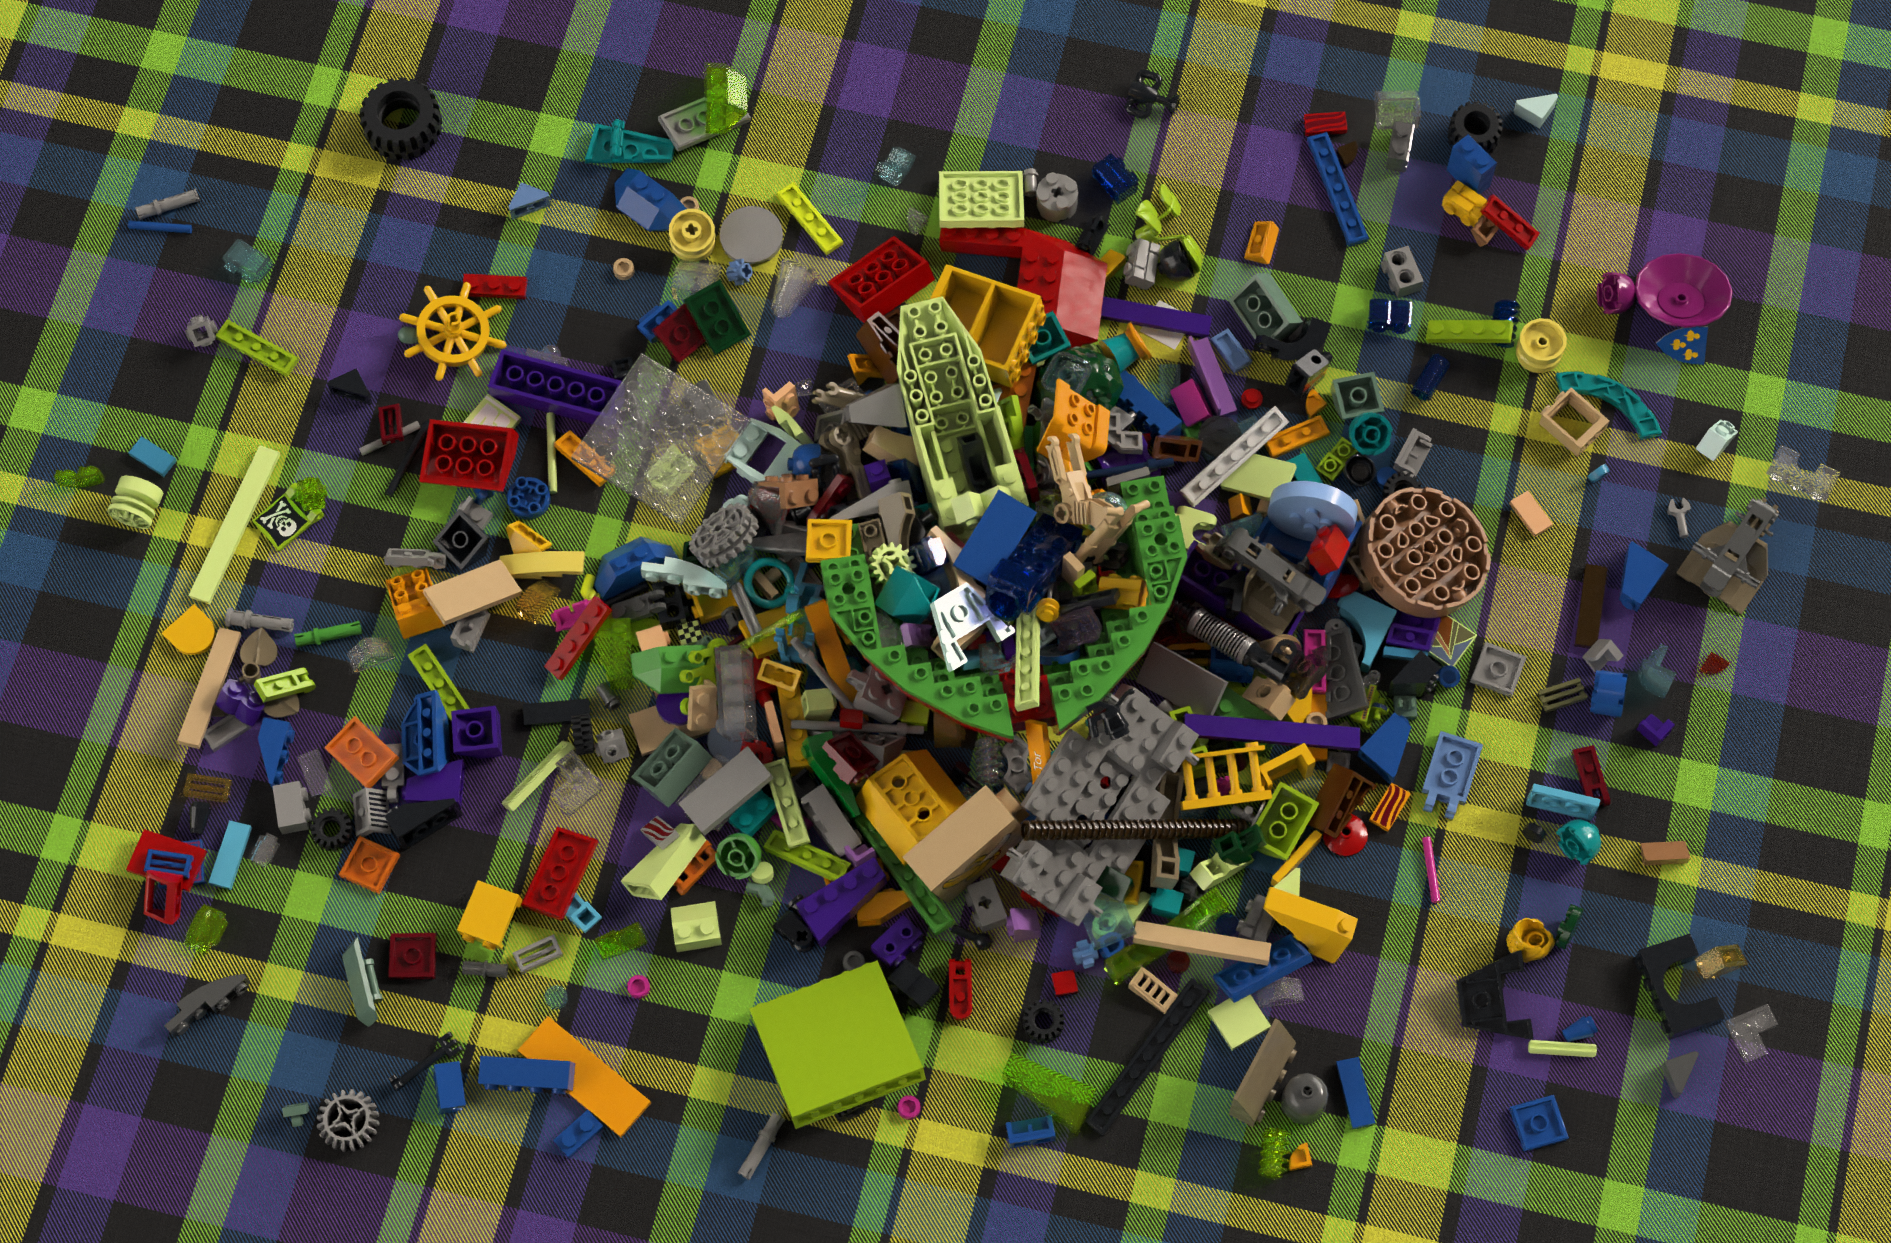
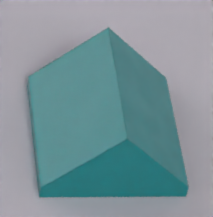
(1050, 340)

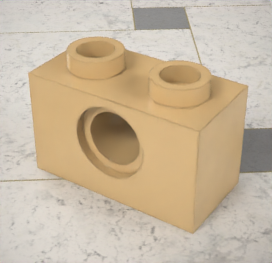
(1269, 697)

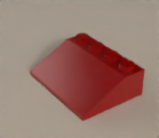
(882, 279)
(468, 455)

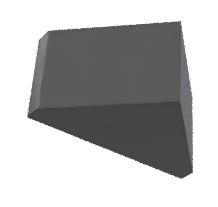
(1678, 1071)

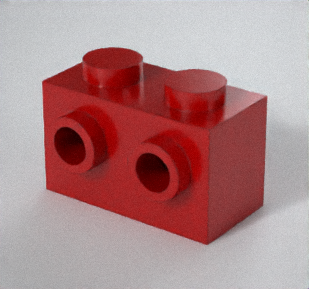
(1328, 549)

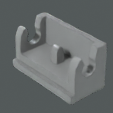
(1413, 453)
(469, 630)

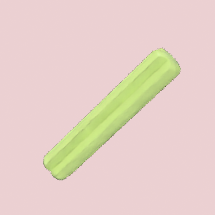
(1562, 1048)

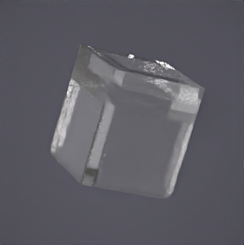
(991, 658)

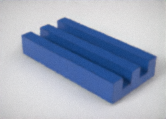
(187, 867)

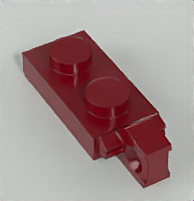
(1026, 473)

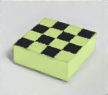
(689, 632)

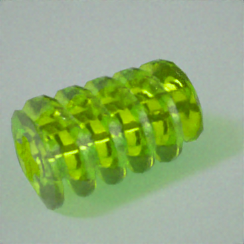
(1273, 1153)

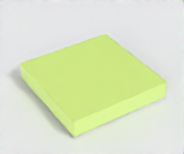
(1239, 1021)

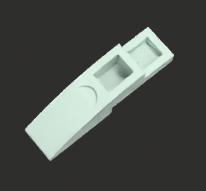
(694, 578)

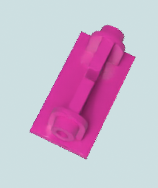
(565, 618)

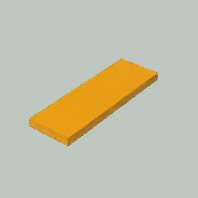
(595, 1083)

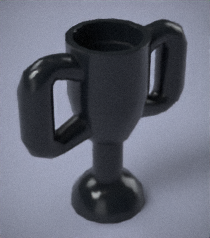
(1148, 95)

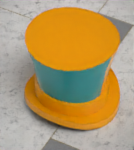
(1125, 348)

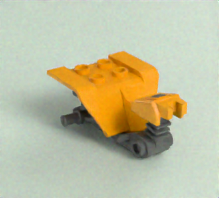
(1068, 415)

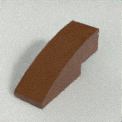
(1176, 447)

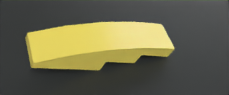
(547, 564)

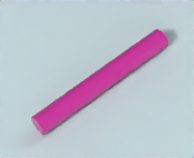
(1431, 870)

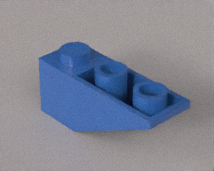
(274, 743)

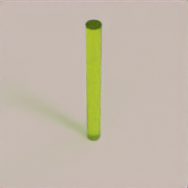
(772, 628)

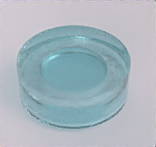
(556, 997)

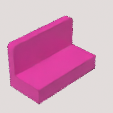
(1191, 403)

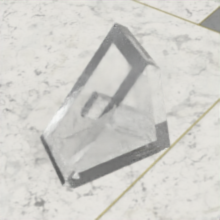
(370, 653)
(1281, 992)

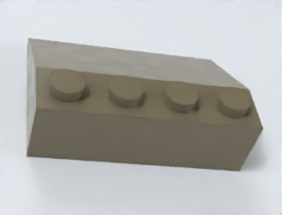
(1263, 1074)

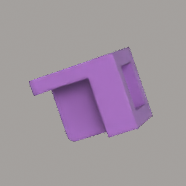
(859, 855)

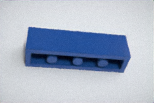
(526, 1073)

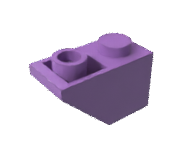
(1023, 924)

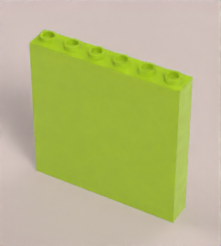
(837, 1044)

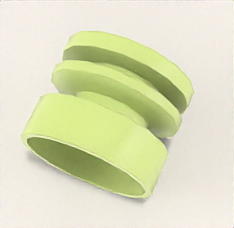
(135, 502)

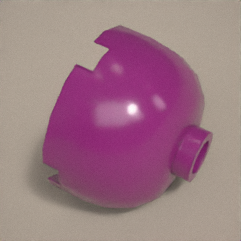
(1615, 293)

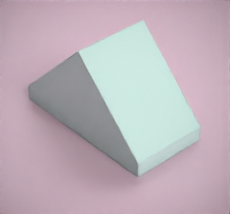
(1535, 109)

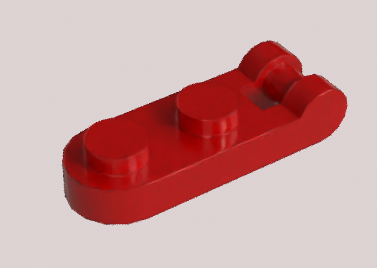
(960, 989)

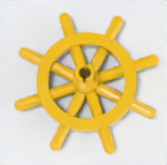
(452, 331)

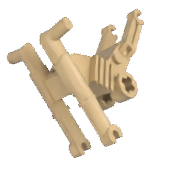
(1082, 507)

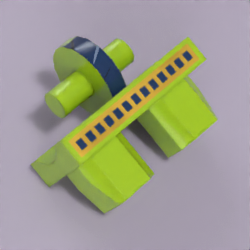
(1376, 706)

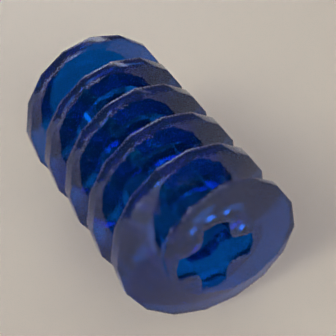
(1507, 311)

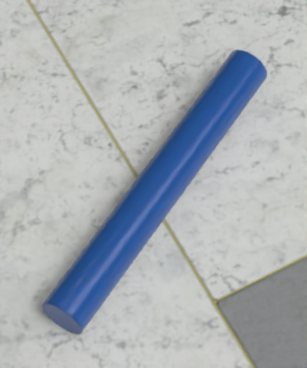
(154, 226)

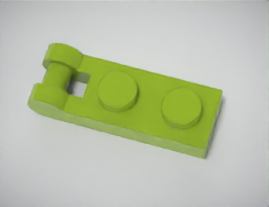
(284, 684)

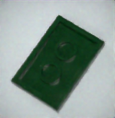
(716, 317)

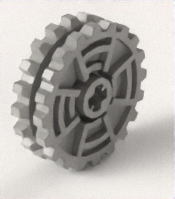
(723, 535)

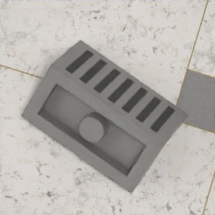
(370, 811)

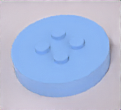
(1306, 506)

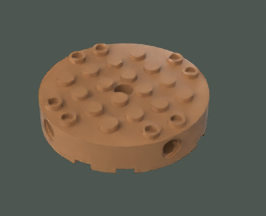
(1424, 552)

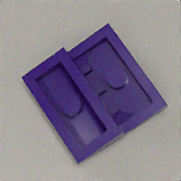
(1413, 631)

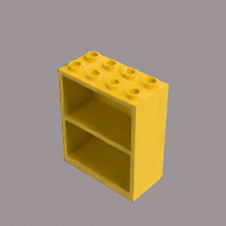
(997, 318)

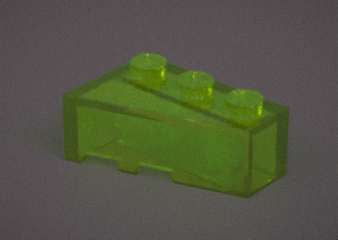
(614, 648)

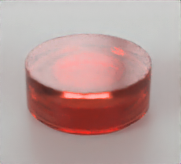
(1178, 962)

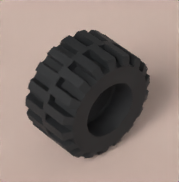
(1480, 116)

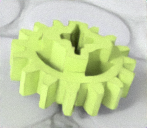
(884, 566)

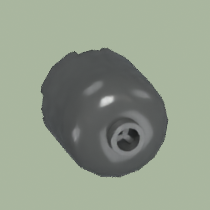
(1303, 1107)

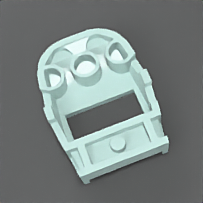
(749, 444)

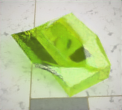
(206, 929)

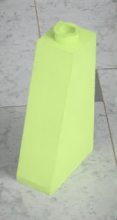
(661, 868)

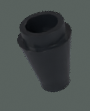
(199, 815)

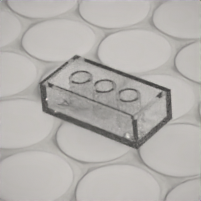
(735, 693)

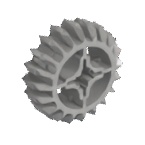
(341, 1125)

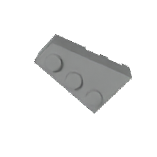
(830, 822)

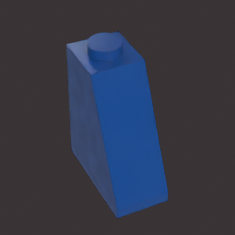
(1639, 576)
(1386, 747)

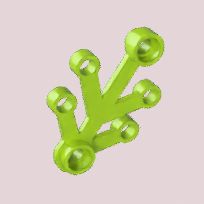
(705, 671)

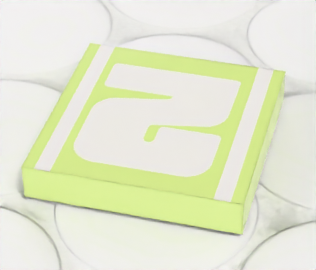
(493, 413)

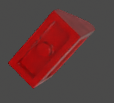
(173, 896)

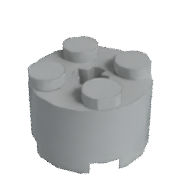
(1057, 197)

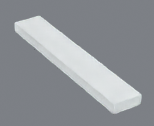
(1234, 456)

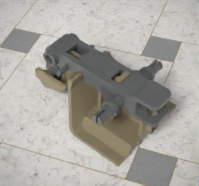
(1731, 558)
(1274, 585)

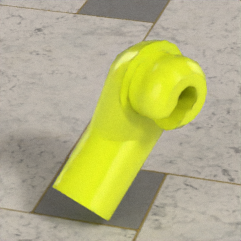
(587, 587)

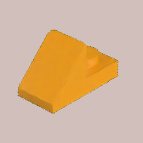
(863, 367)

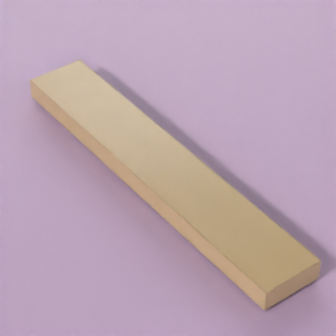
(209, 688)
(1202, 943)

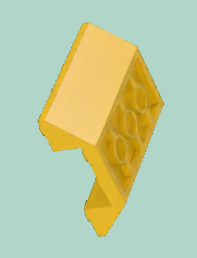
(896, 809)

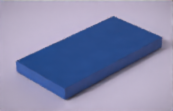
(994, 536)
(1246, 978)

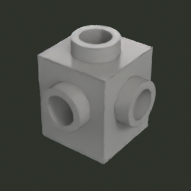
(201, 338)
(611, 746)

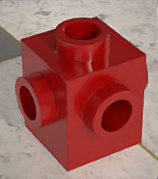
(759, 747)

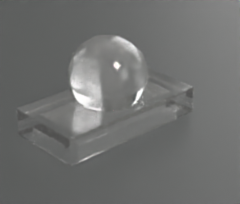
(548, 353)

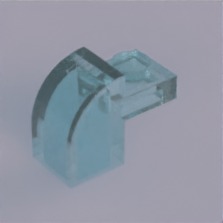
(896, 166)
(1653, 676)

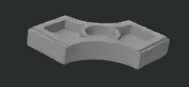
(1017, 773)

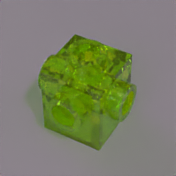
(310, 493)

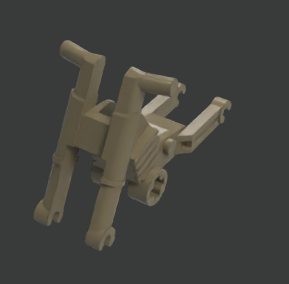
(846, 438)

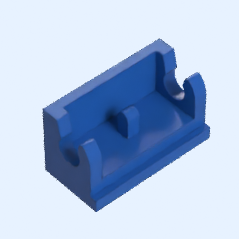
(449, 1087)
(1030, 1132)

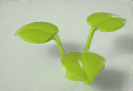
(1152, 229)

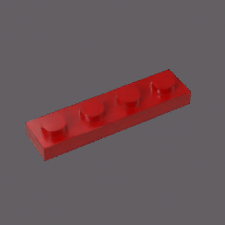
(578, 638)

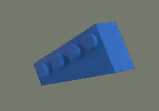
(1152, 414)

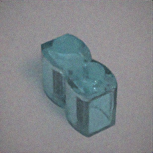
(247, 261)
(732, 570)

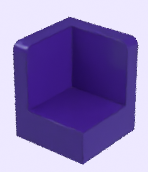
(1654, 729)

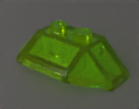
(724, 97)

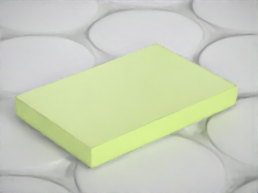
(1259, 476)

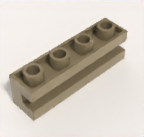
(872, 538)

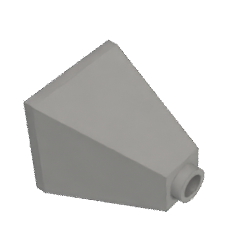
(879, 407)

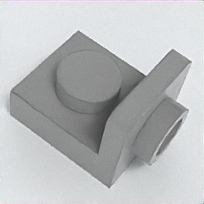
(477, 513)

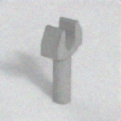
(1680, 516)

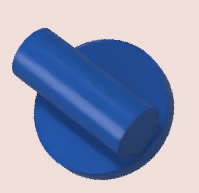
(482, 495)

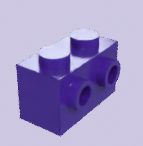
(897, 942)

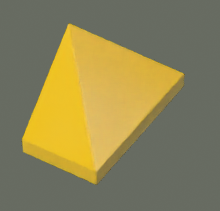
(525, 539)
(779, 675)

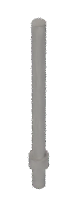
(807, 656)
(900, 729)

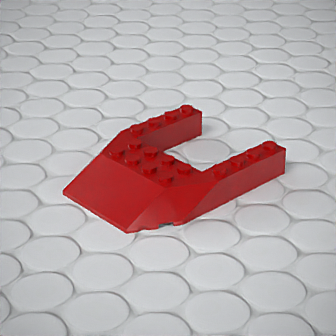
(1055, 269)

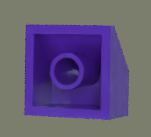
(477, 732)

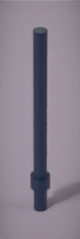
(1152, 464)

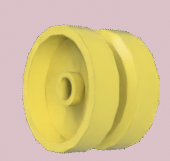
(692, 235)
(1541, 345)

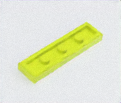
(809, 218)

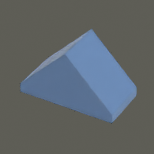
(528, 200)

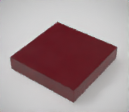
(679, 334)
(412, 955)

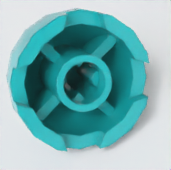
(1370, 433)
(1579, 840)

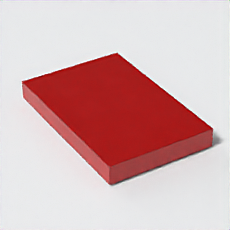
(156, 841)

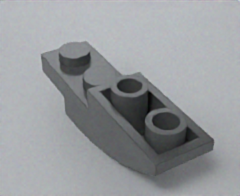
(212, 995)

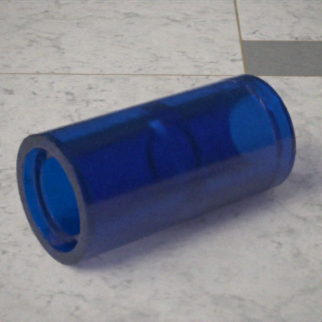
(1430, 377)

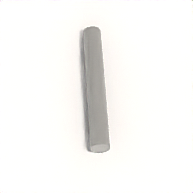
(378, 444)

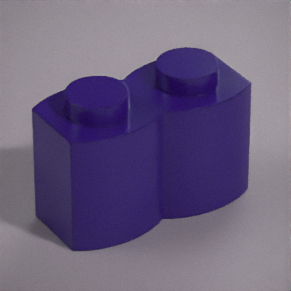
(241, 702)

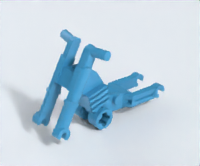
(804, 595)

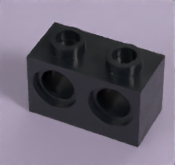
(672, 604)

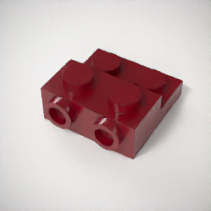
(852, 758)

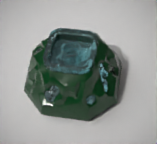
(1087, 374)

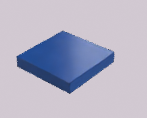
(1538, 1123)

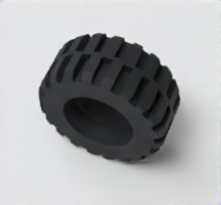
(394, 96)

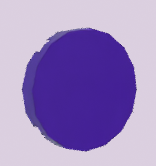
(669, 708)

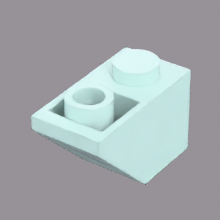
(1716, 439)

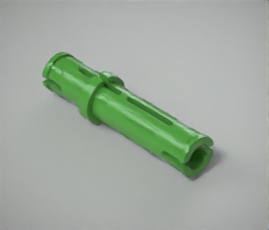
(317, 635)

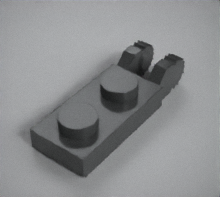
(639, 606)

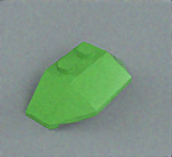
(661, 667)

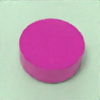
(638, 987)
(908, 1107)

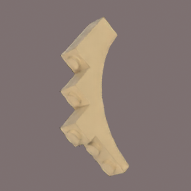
(890, 446)
(956, 579)

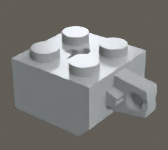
(876, 695)

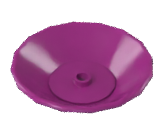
(1683, 290)

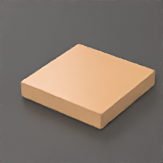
(774, 729)

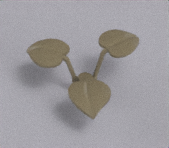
(262, 651)

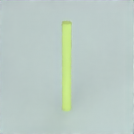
(551, 451)

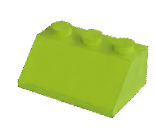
(1285, 820)

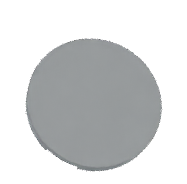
(751, 235)

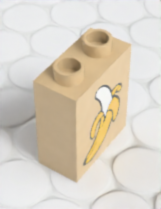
(968, 842)

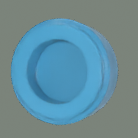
(1598, 473)

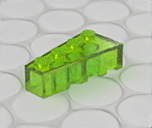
(1050, 1091)

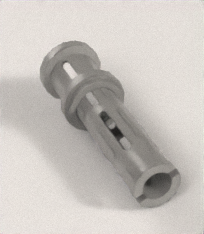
(248, 620)

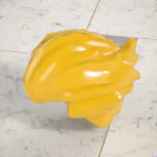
(1531, 939)

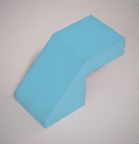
(582, 914)

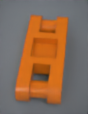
(696, 868)

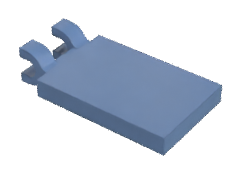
(1451, 772)

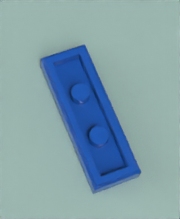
(1355, 1093)

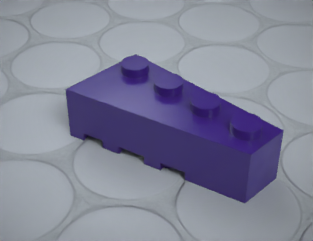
(840, 900)

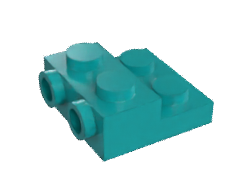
(753, 813)

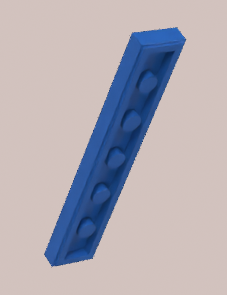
(1337, 189)

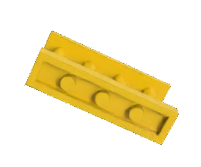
(1236, 794)

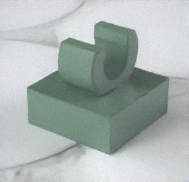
(1405, 706)
(296, 1112)

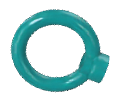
(768, 561)

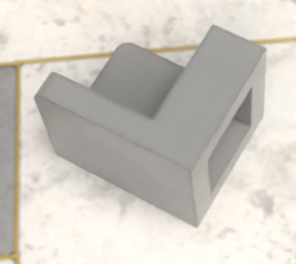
(1602, 652)

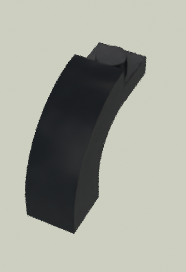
(1311, 337)
(975, 463)

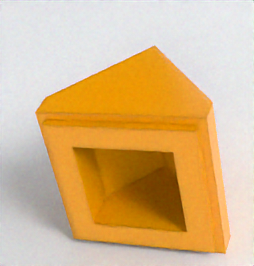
(1240, 506)

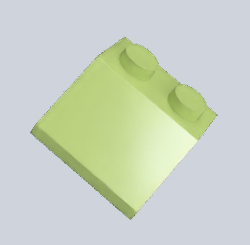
(695, 926)

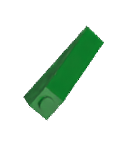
(823, 767)

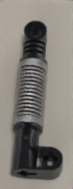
(1245, 650)

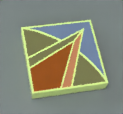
(1451, 641)

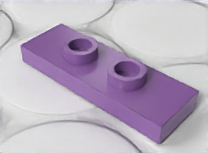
(917, 635)

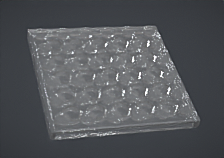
(661, 439)

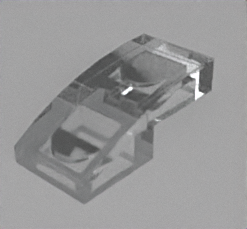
(315, 772)

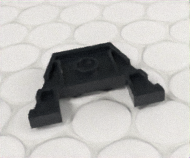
(1483, 1000)

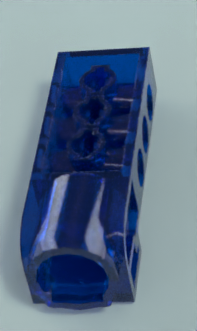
(1031, 569)

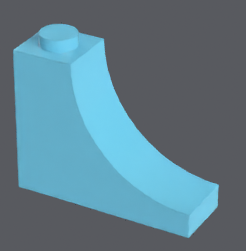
(1371, 622)

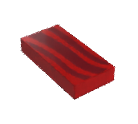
(1325, 122)

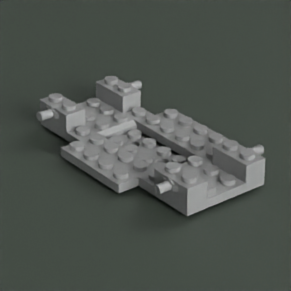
(1069, 786)

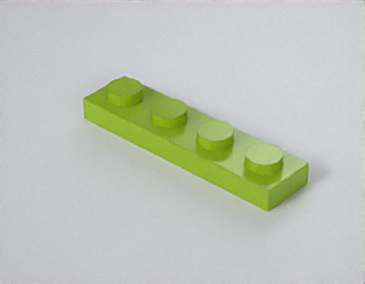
(1469, 331)
(257, 348)
(437, 679)
(807, 857)

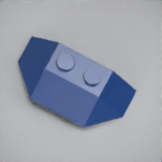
(646, 201)
(622, 566)
(426, 735)

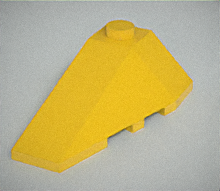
(1314, 924)

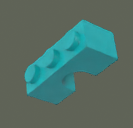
(1166, 901)

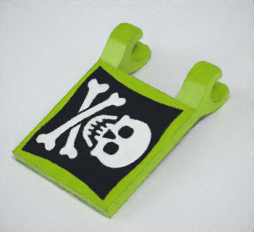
(284, 520)

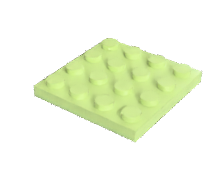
(981, 199)

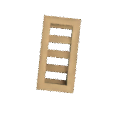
(1150, 978)

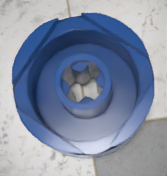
(1608, 693)

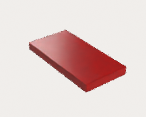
(559, 873)

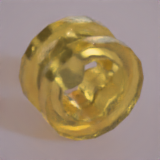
(799, 630)

